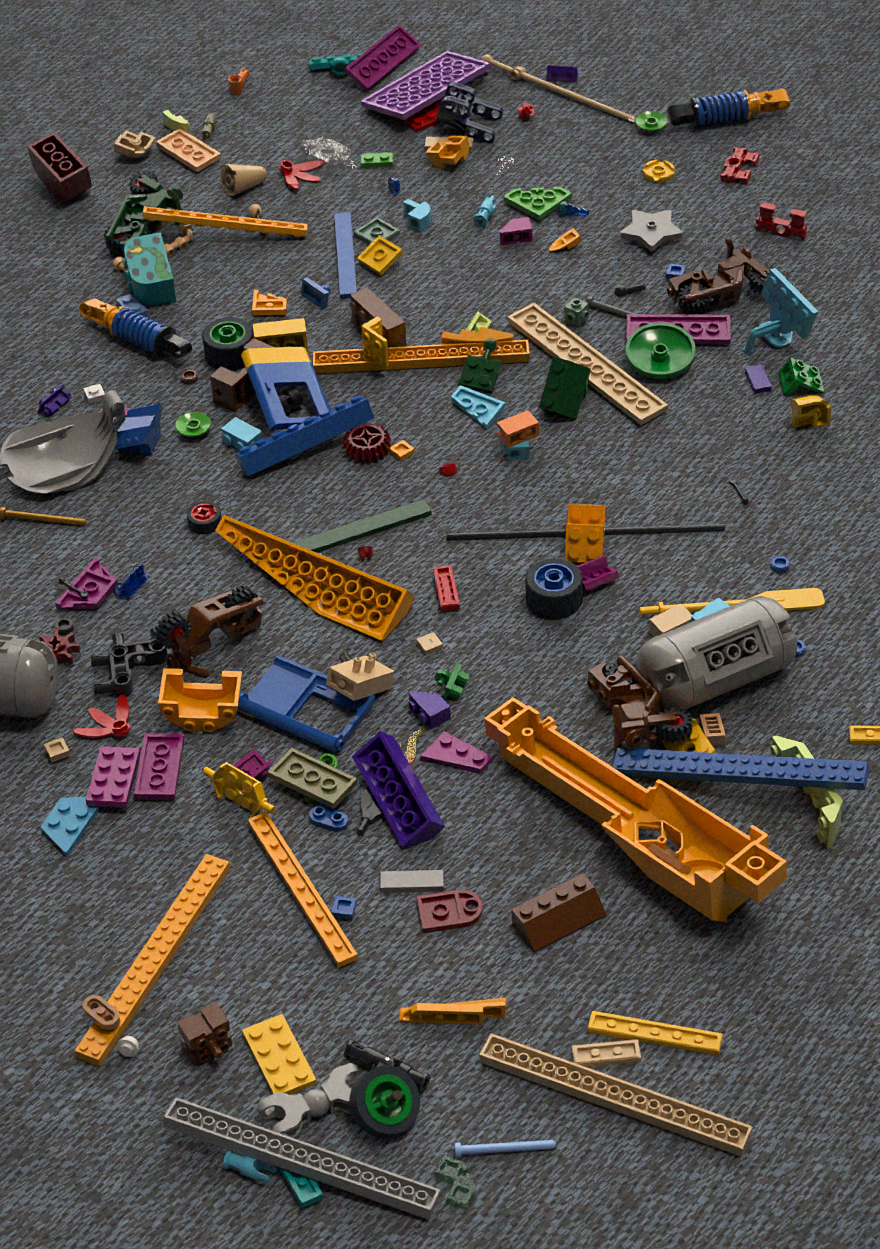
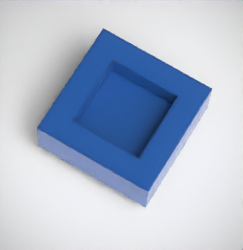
(675, 270)
(344, 907)

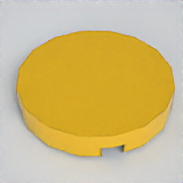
(658, 175)

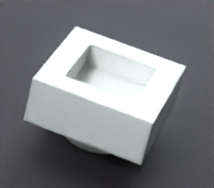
(94, 393)

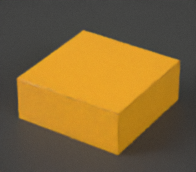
(401, 450)

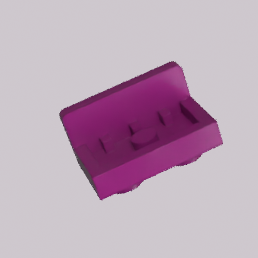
(597, 573)
(254, 765)

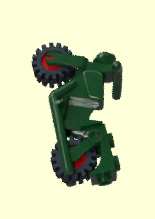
(145, 192)

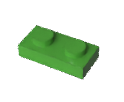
(376, 160)

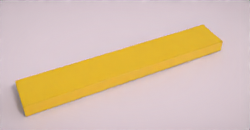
(655, 1033)

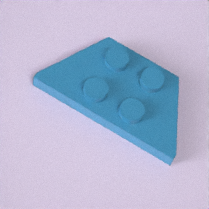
(68, 822)

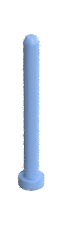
(502, 1147)

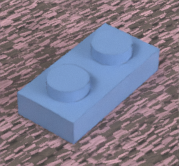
(132, 303)

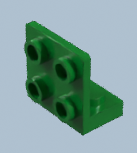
(798, 373)

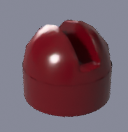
(365, 551)

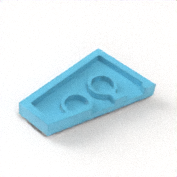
(478, 405)

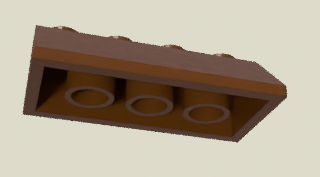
(558, 913)

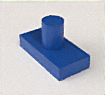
(315, 293)

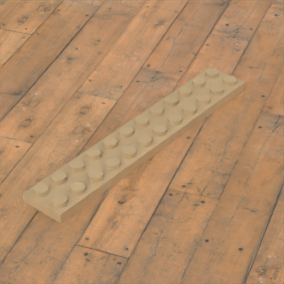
(604, 375)

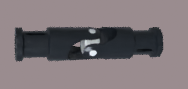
(373, 1058)

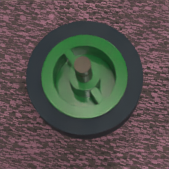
(384, 1101)

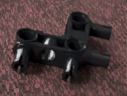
(125, 657)

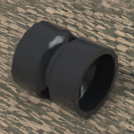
(290, 399)

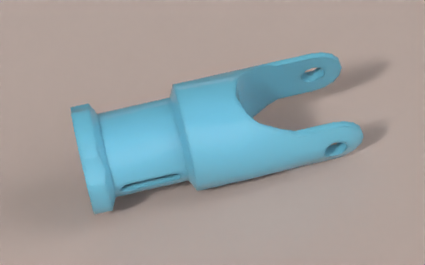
(484, 211)
(248, 1166)

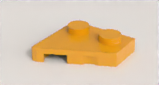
(268, 304)

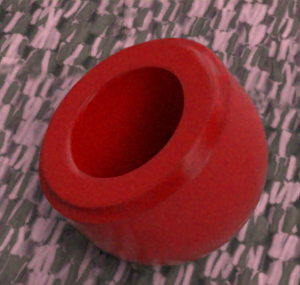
(448, 469)

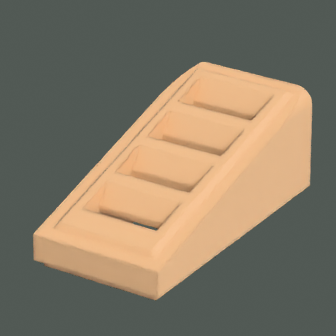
(716, 736)

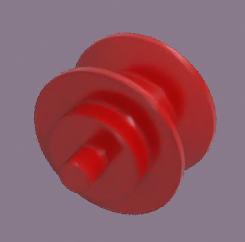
(526, 111)

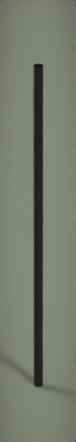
(608, 531)

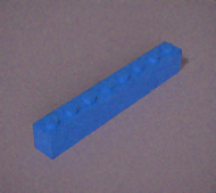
(305, 435)

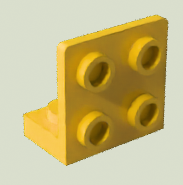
(374, 343)

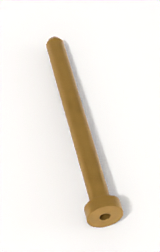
(40, 517)

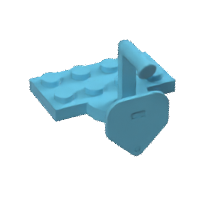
(788, 313)

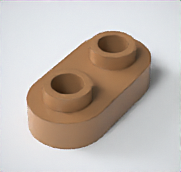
(103, 1012)

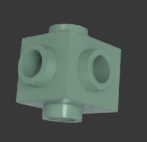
(576, 312)

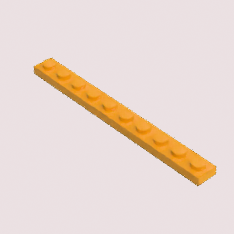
(229, 222)
(302, 890)

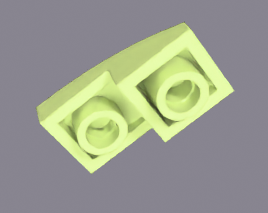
(174, 122)

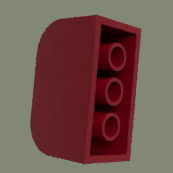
(59, 167)

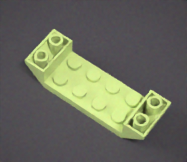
(825, 799)

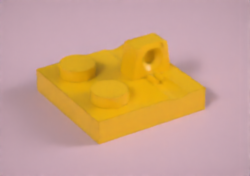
(380, 255)

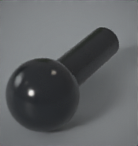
(622, 291)

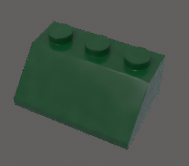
(564, 388)

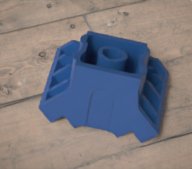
(140, 430)

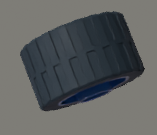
(554, 588)

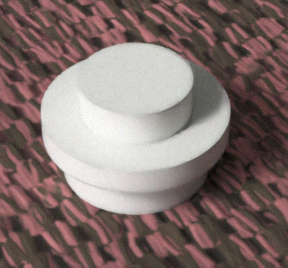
(128, 1046)

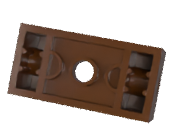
(234, 389)

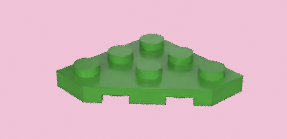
(538, 201)

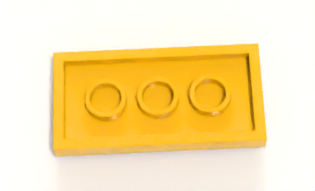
(279, 1056)

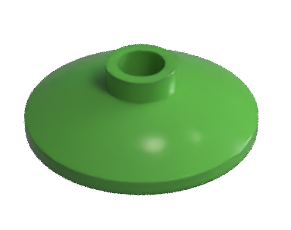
(651, 121)
(193, 424)

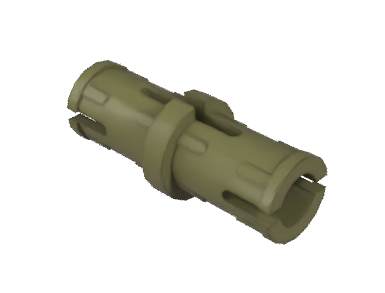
(208, 125)

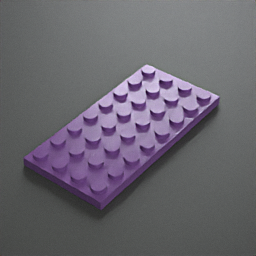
(424, 85)

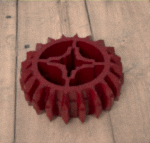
(367, 443)

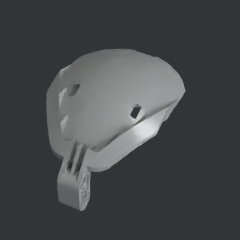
(49, 465)

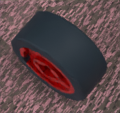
(203, 517)

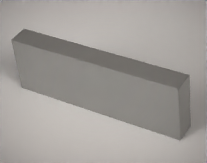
(412, 881)

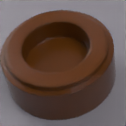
(189, 377)

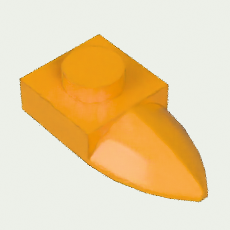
(567, 240)

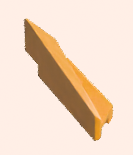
(455, 1013)

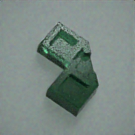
(463, 1187)

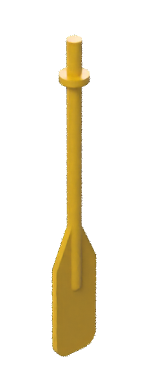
(790, 599)

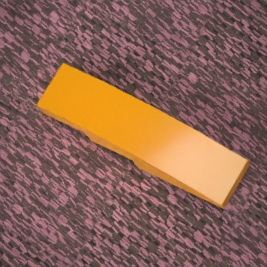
(473, 337)

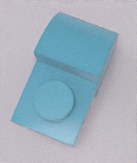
(418, 214)

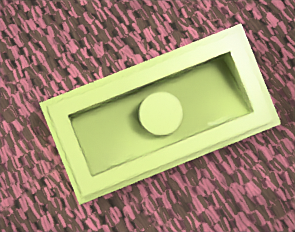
(478, 321)

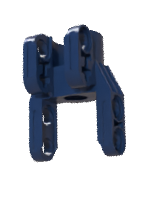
(457, 108)

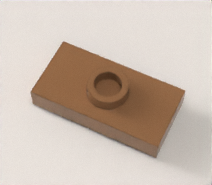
(670, 858)

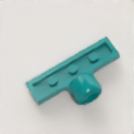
(337, 64)

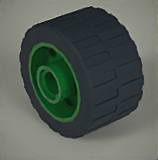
(225, 342)

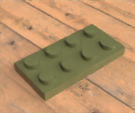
(312, 778)

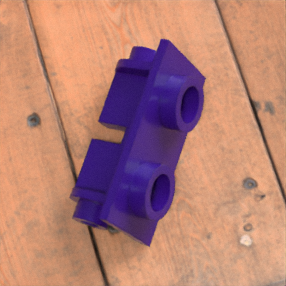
(562, 73)
(49, 406)

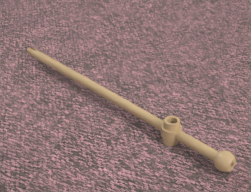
(520, 72)

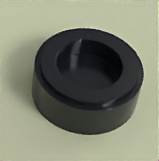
(64, 625)

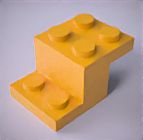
(584, 532)

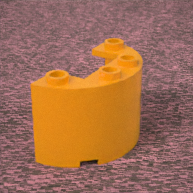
(199, 704)

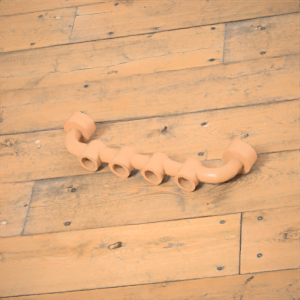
(181, 243)

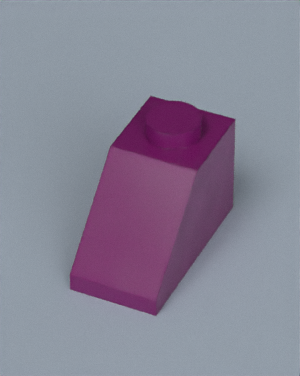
(516, 231)

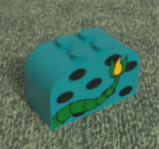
(149, 270)

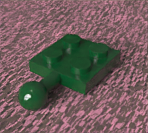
(481, 372)

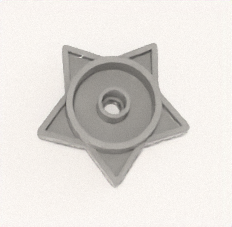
(651, 229)

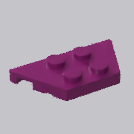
(94, 580)

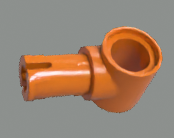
(237, 81)

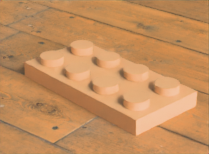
(188, 150)

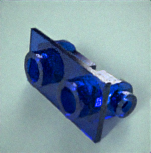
(132, 582)

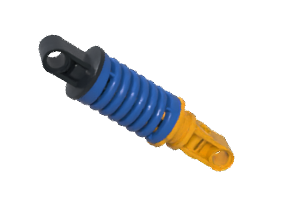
(727, 107)
(136, 329)

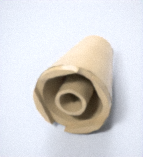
(241, 177)

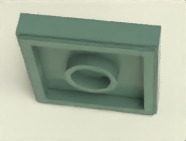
(374, 228)

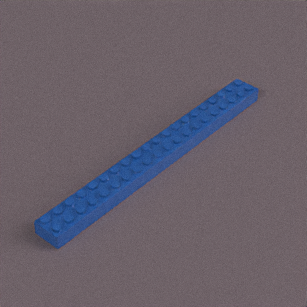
(742, 768)

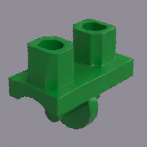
(457, 676)

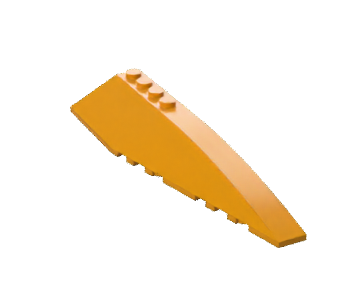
(329, 586)

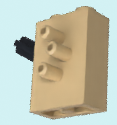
(359, 676)

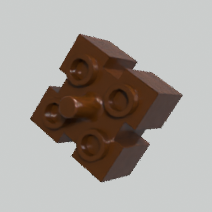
(205, 1034)

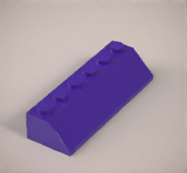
(398, 790)

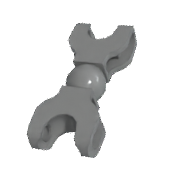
(298, 1110)

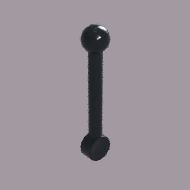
(733, 481)
(84, 595)

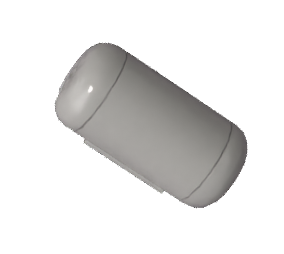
(718, 652)
(26, 677)

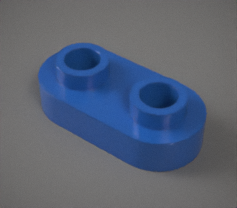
(328, 818)

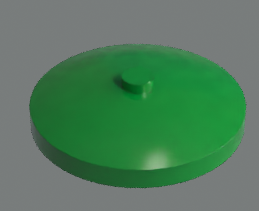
(660, 350)

